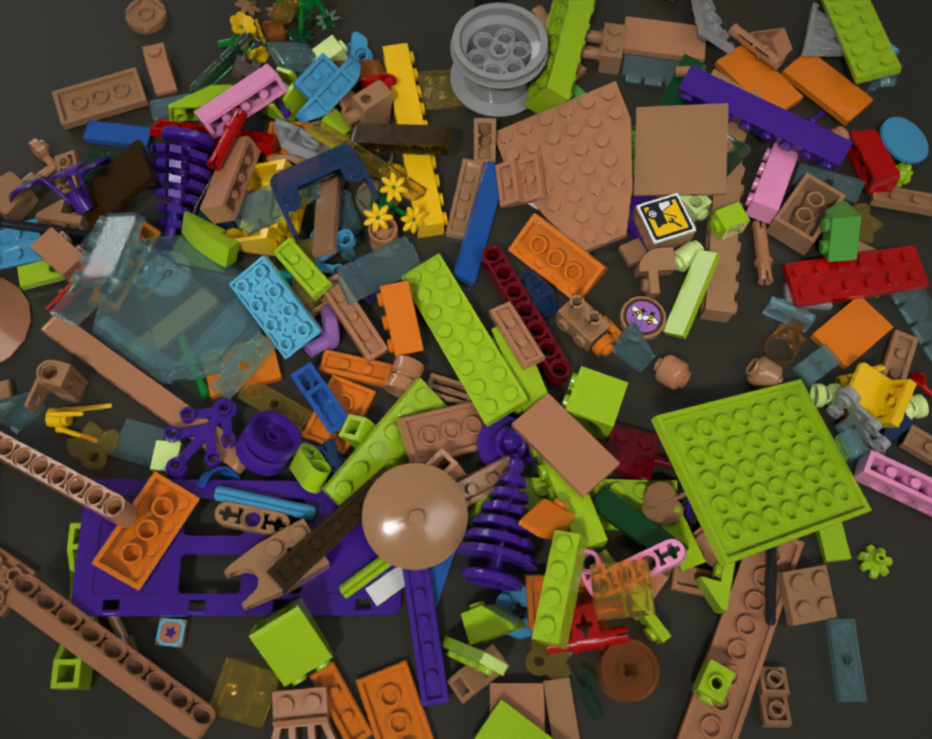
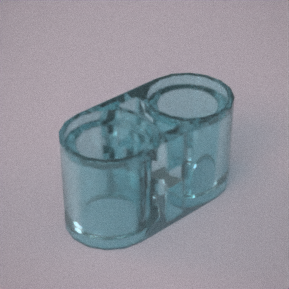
(816, 365)
(851, 444)

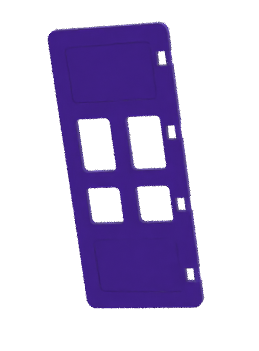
(161, 592)

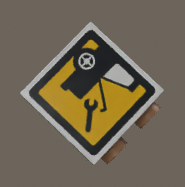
(663, 222)

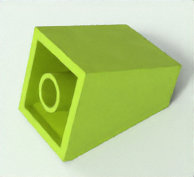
(291, 643)

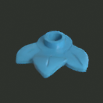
(358, 47)

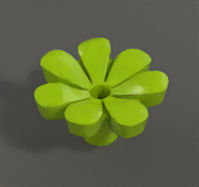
(874, 561)

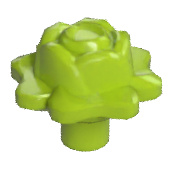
(905, 172)

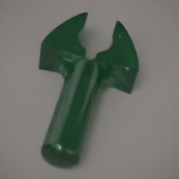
(587, 692)

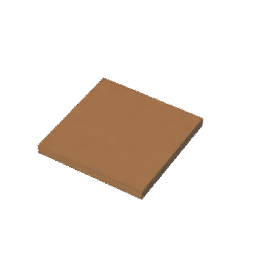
(681, 150)

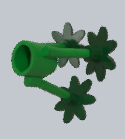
(305, 13)

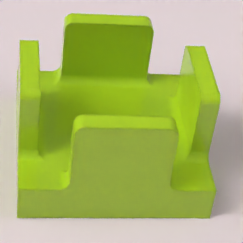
(292, 99)

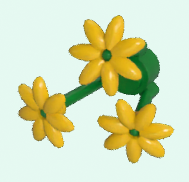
(392, 189)

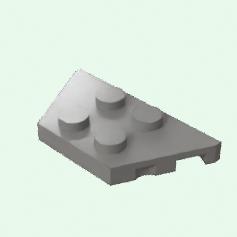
(819, 36)
(297, 140)

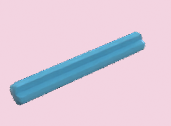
(287, 507)

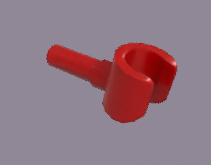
(920, 379)

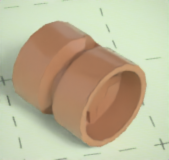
(383, 236)
(404, 373)

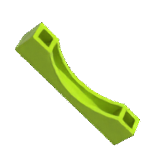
(69, 670)

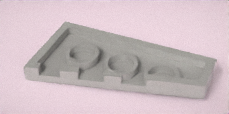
(709, 25)

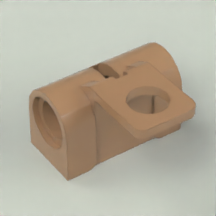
(56, 378)

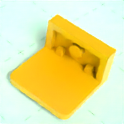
(882, 396)

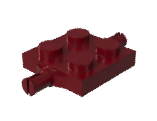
(634, 451)

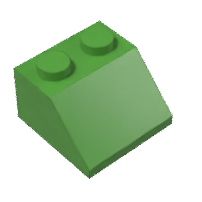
(840, 233)

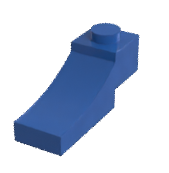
(320, 397)

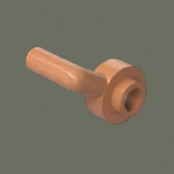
(41, 150)

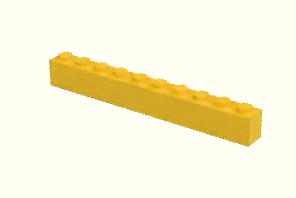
(409, 110)

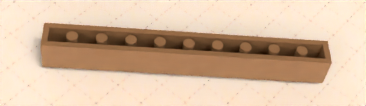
(718, 300)

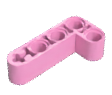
(664, 549)

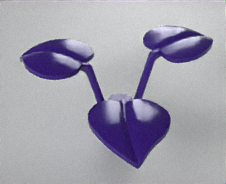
(78, 198)

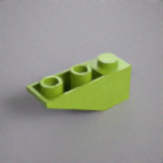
(184, 108)

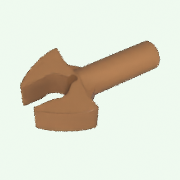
(121, 632)

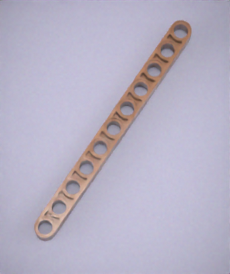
(132, 382)

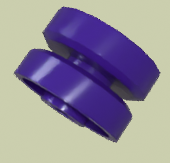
(267, 443)

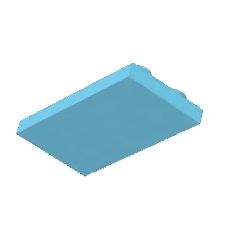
(275, 307)

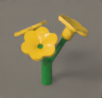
(242, 23)

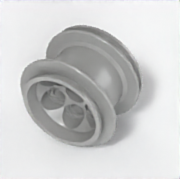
(496, 57)

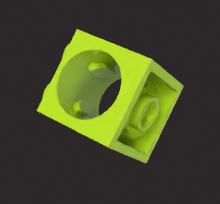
(594, 401)

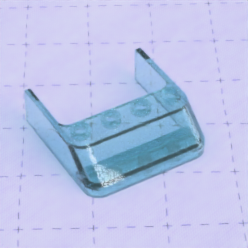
(101, 266)

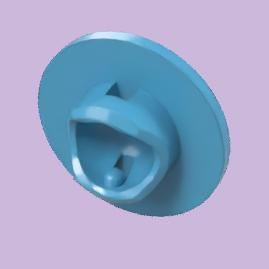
(904, 140)

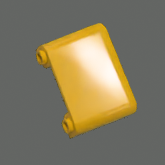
(267, 239)

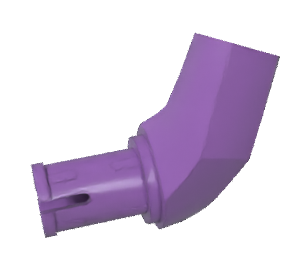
(329, 337)

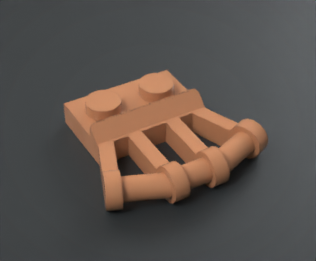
(302, 708)

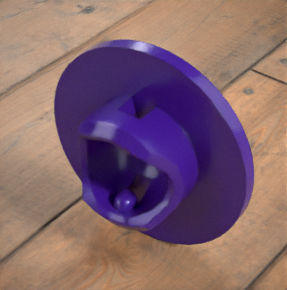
(501, 441)

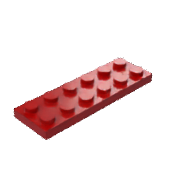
(867, 276)

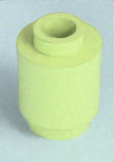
(685, 254)

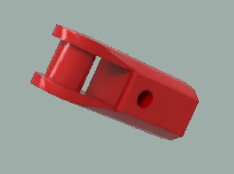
(387, 79)

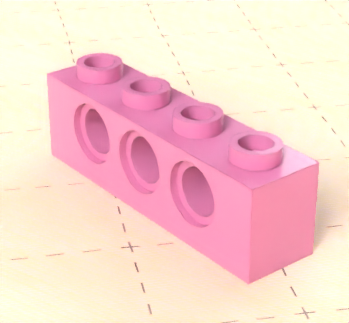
(895, 481)

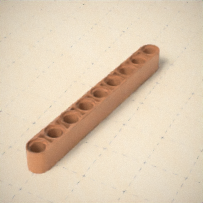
(67, 482)
(104, 643)

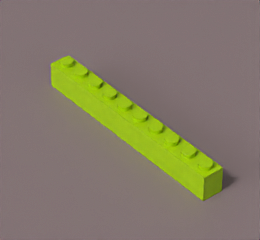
(586, 519)

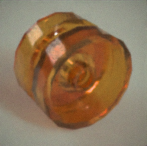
(642, 666)

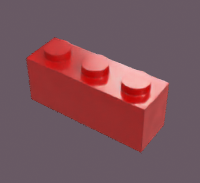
(872, 162)

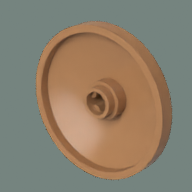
(414, 516)

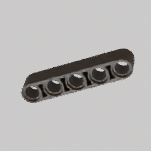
(402, 138)

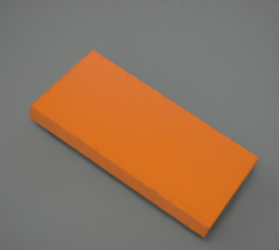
(756, 75)
(827, 88)

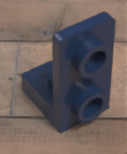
(540, 292)

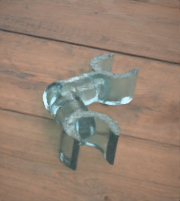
(890, 81)

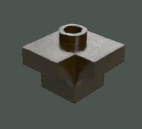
(245, 66)

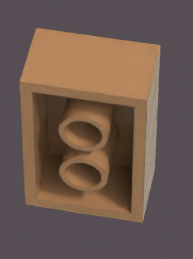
(801, 215)

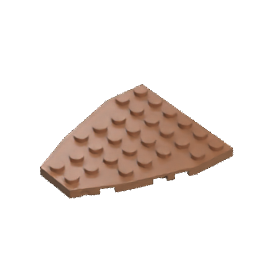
(584, 164)

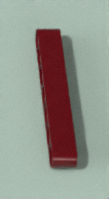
(523, 303)

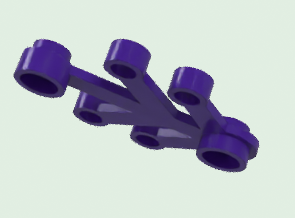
(201, 434)

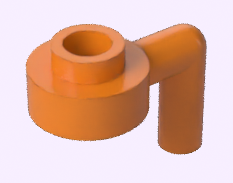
(605, 344)

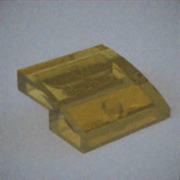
(622, 590)
(244, 693)

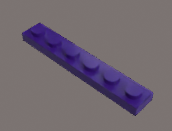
(425, 637)

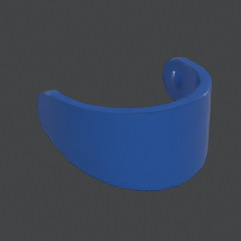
(226, 472)

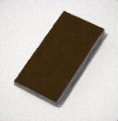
(120, 181)

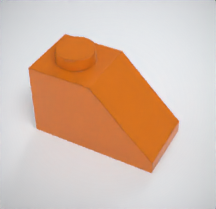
(548, 517)

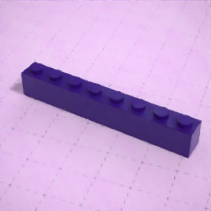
(766, 119)

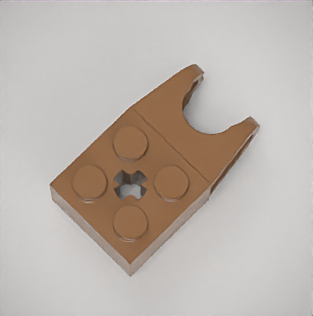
(264, 556)

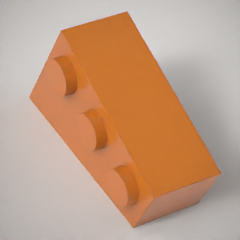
(400, 319)

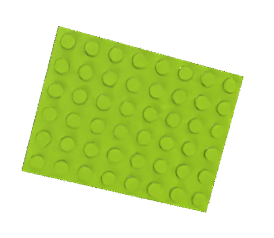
(759, 469)

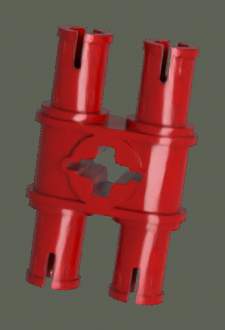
(597, 637)

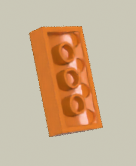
(557, 257)
(135, 550)

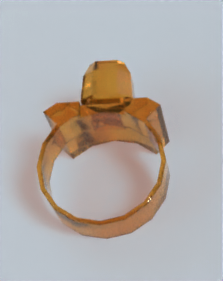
(791, 334)

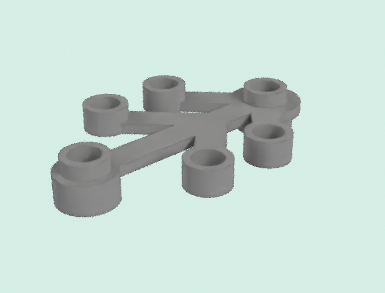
(866, 424)

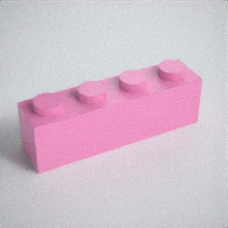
(248, 95)
(771, 184)

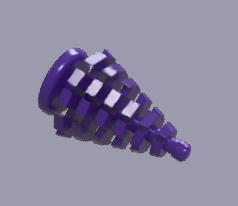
(182, 171)
(499, 537)

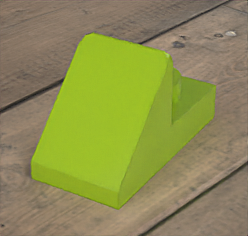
(718, 590)

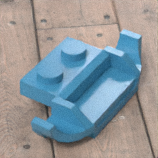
(325, 86)
(16, 248)

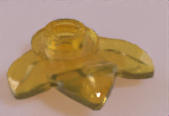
(868, 223)
(92, 442)
(554, 664)

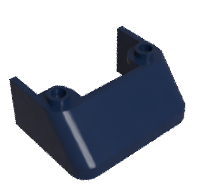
(313, 170)

